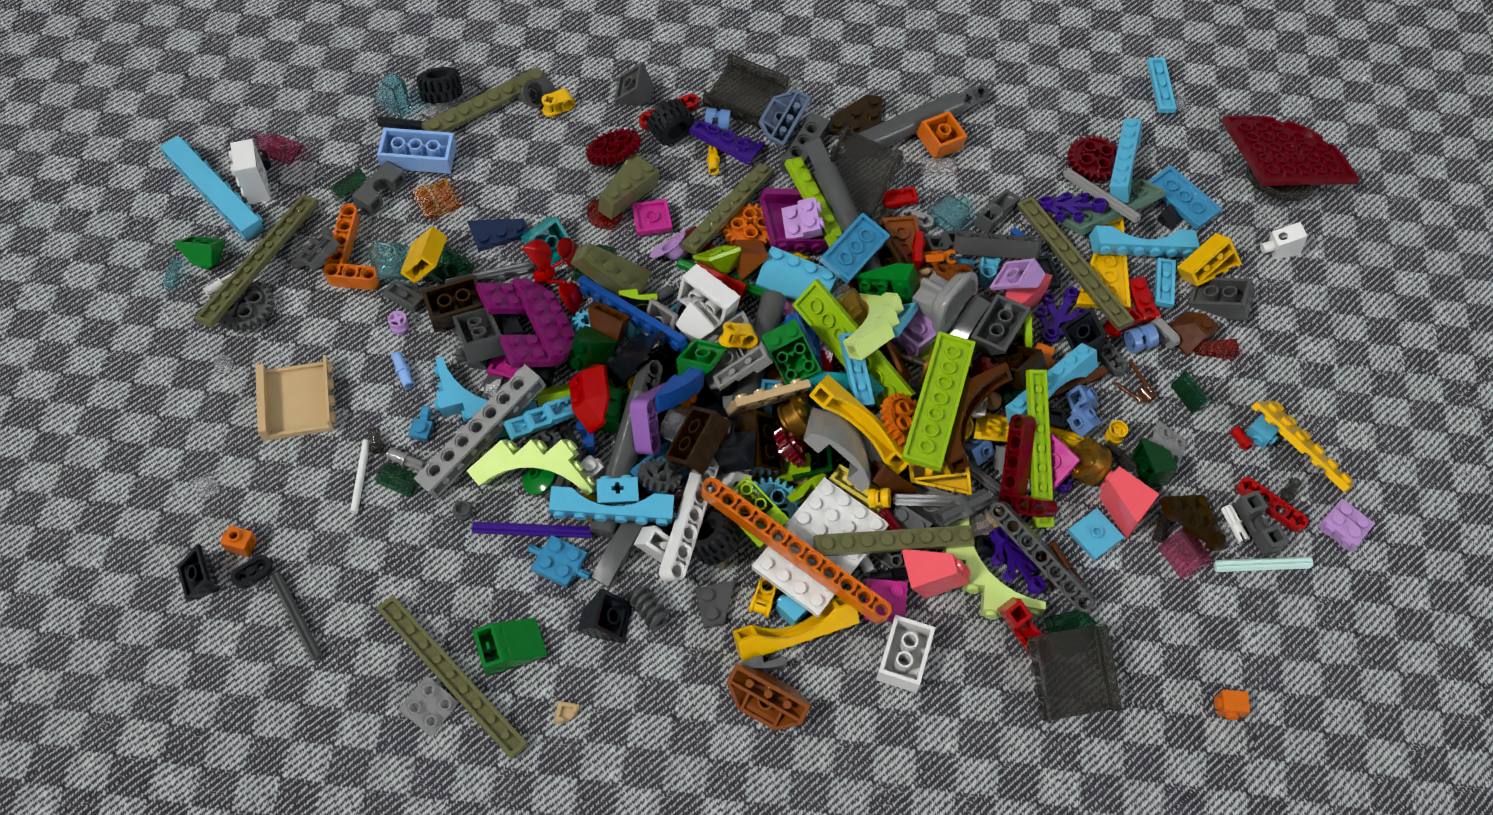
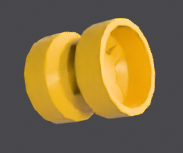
(1116, 432)
(879, 498)

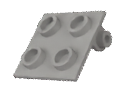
(1170, 440)
(428, 706)

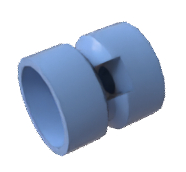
(723, 118)
(1140, 338)

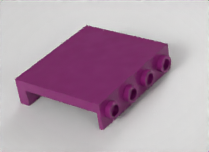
(771, 203)

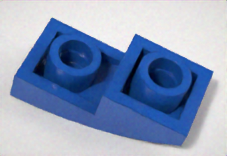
(588, 439)

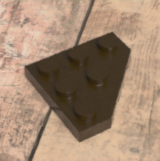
(858, 115)
(1196, 519)

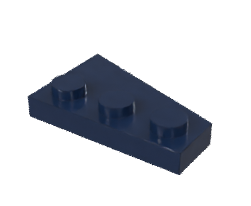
(496, 232)

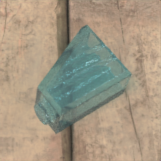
(393, 95)

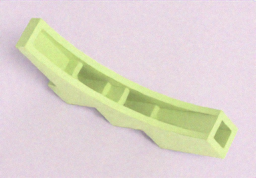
(877, 326)
(534, 454)
(984, 582)

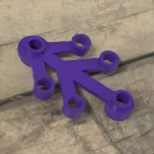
(1071, 205)
(1058, 316)
(1015, 558)

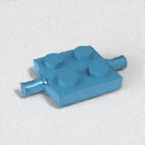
(559, 561)

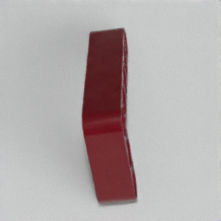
(1017, 469)

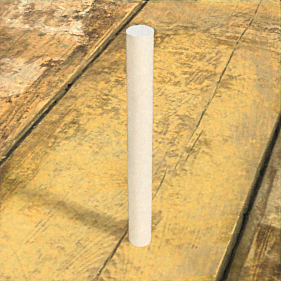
(360, 477)

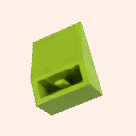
(754, 495)

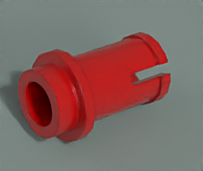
(1242, 439)

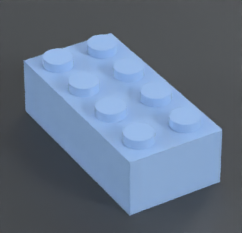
(417, 150)

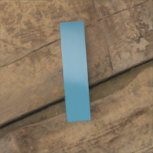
(539, 418)

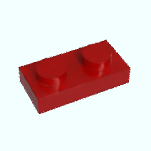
(918, 245)

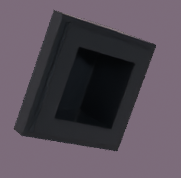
(1169, 217)

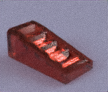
(1219, 349)

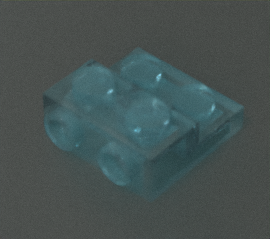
(388, 259)

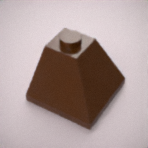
(1193, 329)

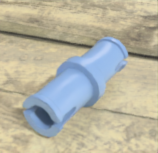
(402, 370)

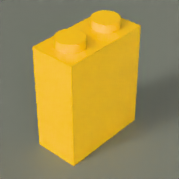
(423, 254)

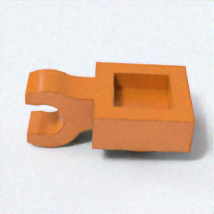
(934, 257)

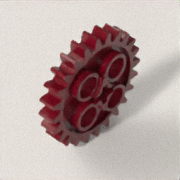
(613, 147)
(1093, 157)

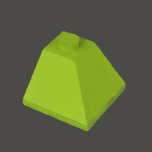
(720, 258)

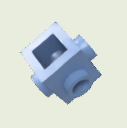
(1081, 397)
(1083, 420)
(979, 450)

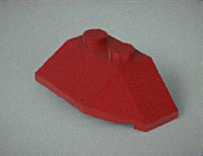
(590, 396)

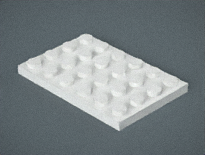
(823, 512)

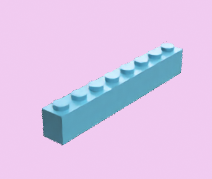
(212, 188)

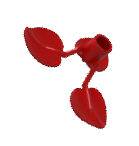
(540, 254)

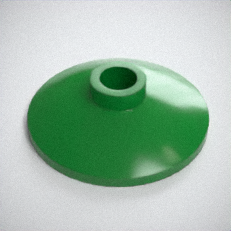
(537, 480)

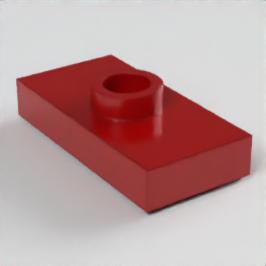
(900, 197)

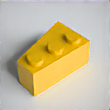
(1209, 260)
(944, 479)

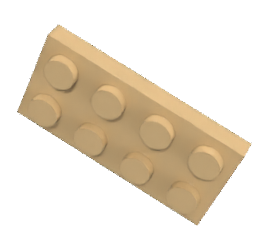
(763, 397)

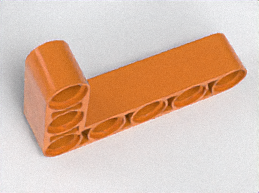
(337, 266)

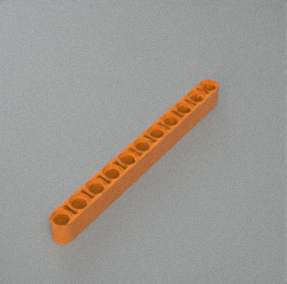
(798, 559)

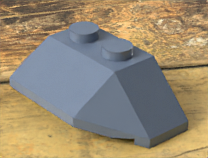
(783, 116)

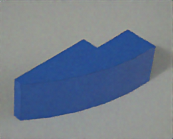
(679, 389)

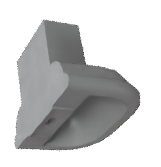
(945, 299)

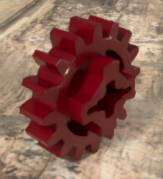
(790, 447)

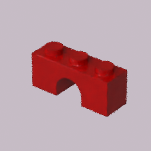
(1018, 619)

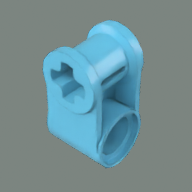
(988, 270)

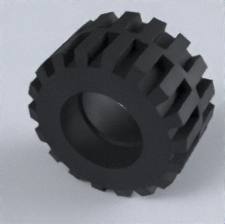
(439, 85)
(670, 122)
(716, 538)

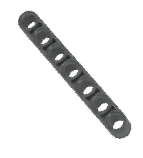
(1052, 559)

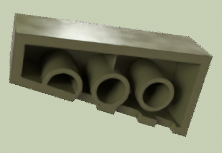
(628, 186)
(610, 270)

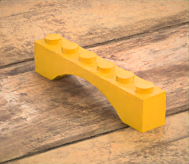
(835, 398)
(757, 641)

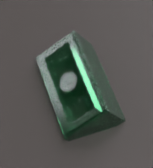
(348, 184)
(1190, 393)
(397, 479)

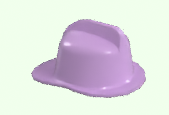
(671, 248)

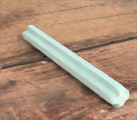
(1263, 564)

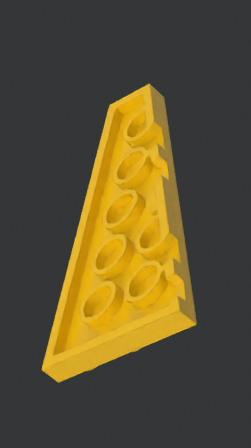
(996, 428)

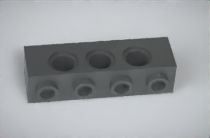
(811, 128)

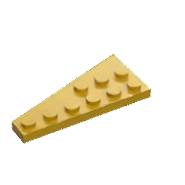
(1112, 271)
(1301, 441)

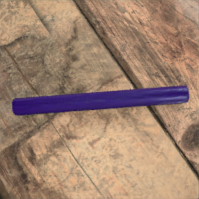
(531, 529)

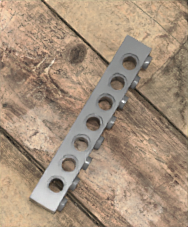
(476, 440)

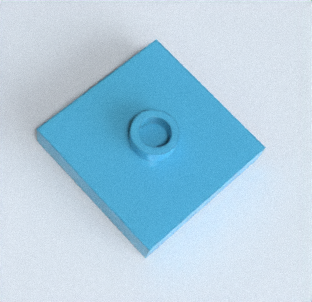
(1095, 534)

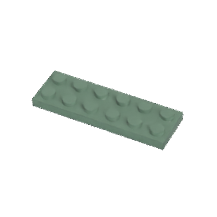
(1141, 195)

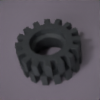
(667, 358)

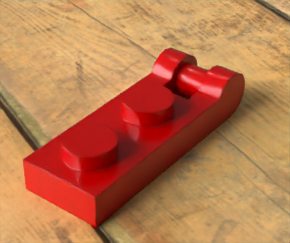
(1143, 299)

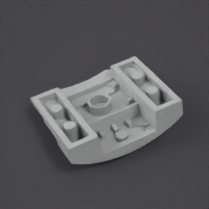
(736, 361)
(829, 428)

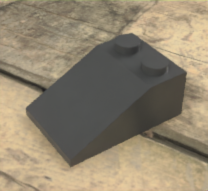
(1224, 297)

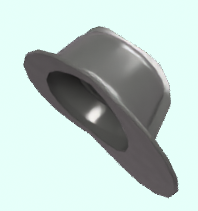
(534, 90)

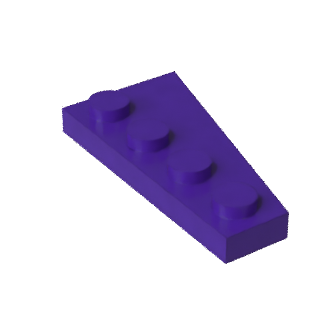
(726, 141)

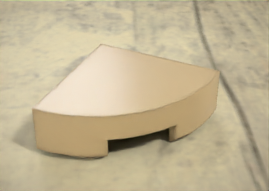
(565, 712)

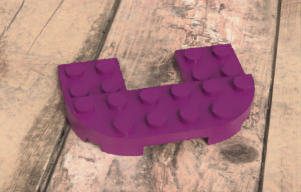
(552, 327)

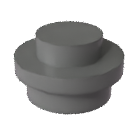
(462, 510)

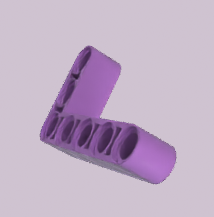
(645, 423)

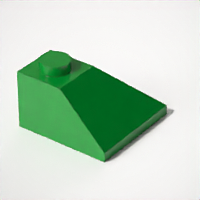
(201, 250)
(700, 355)

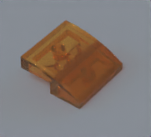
(436, 199)

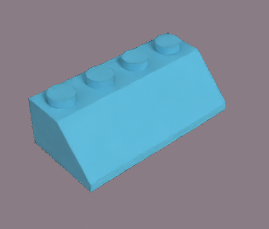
(792, 274)

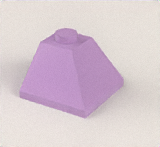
(1019, 275)

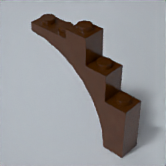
(973, 394)

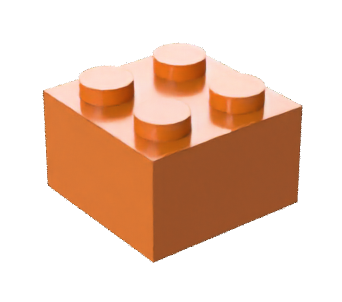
(941, 135)

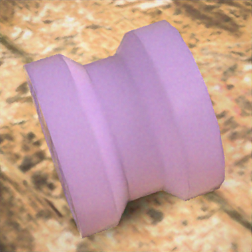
(400, 318)

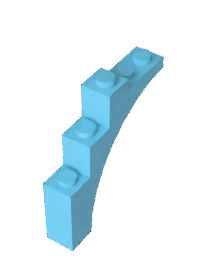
(455, 399)

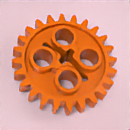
(746, 225)
(898, 416)

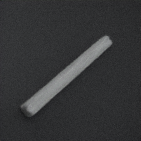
(1097, 192)
(929, 499)

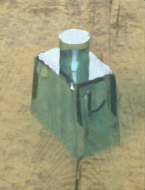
(950, 213)

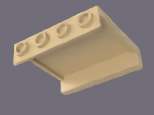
(295, 400)

